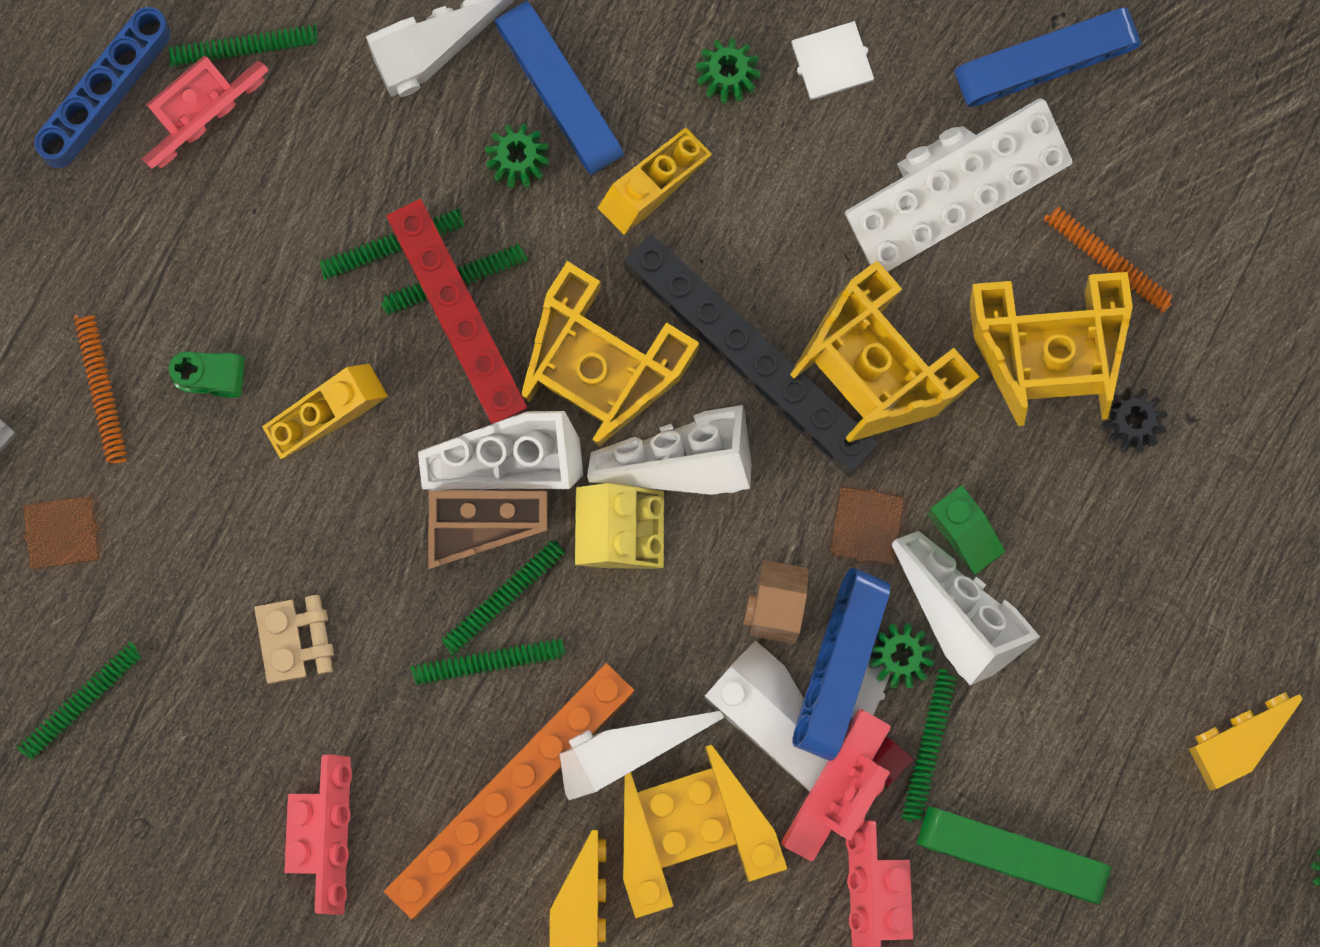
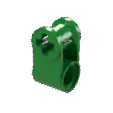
(215, 373)

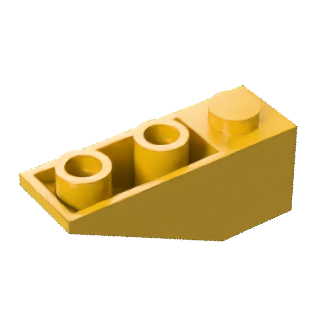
(653, 180)
(325, 409)
(1239, 749)
(575, 909)

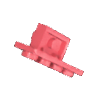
(193, 102)
(842, 790)
(320, 834)
(877, 892)

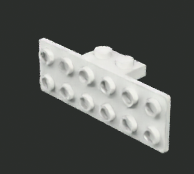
(957, 183)

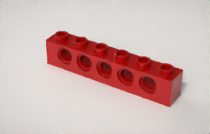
(456, 311)

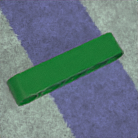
(1013, 855)

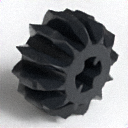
(1146, 429)

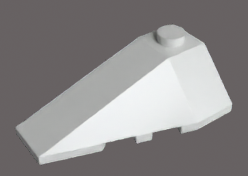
(414, 51)
(514, 453)
(694, 458)
(968, 623)
(765, 706)
(609, 755)

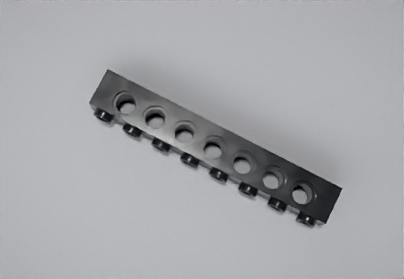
(748, 354)

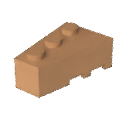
(478, 520)
(779, 602)

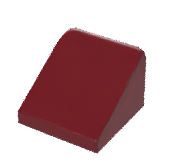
(892, 759)

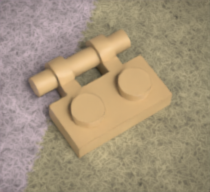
(281, 639)

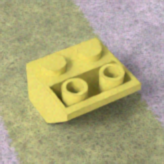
(619, 527)

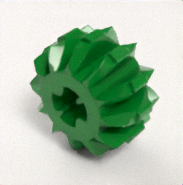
(722, 56)
(518, 141)
(912, 663)

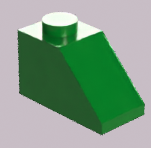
(966, 530)

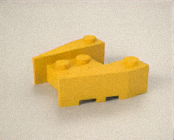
(1053, 351)
(876, 364)
(595, 366)
(689, 821)

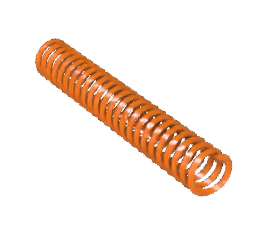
(1108, 259)
(102, 389)

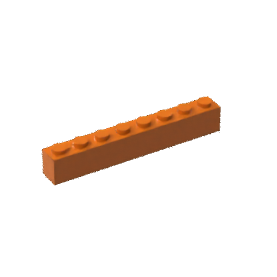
(507, 793)

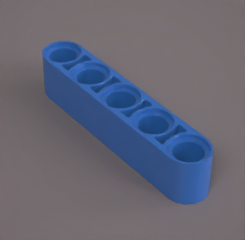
(1047, 57)
(104, 69)
(559, 88)
(841, 664)

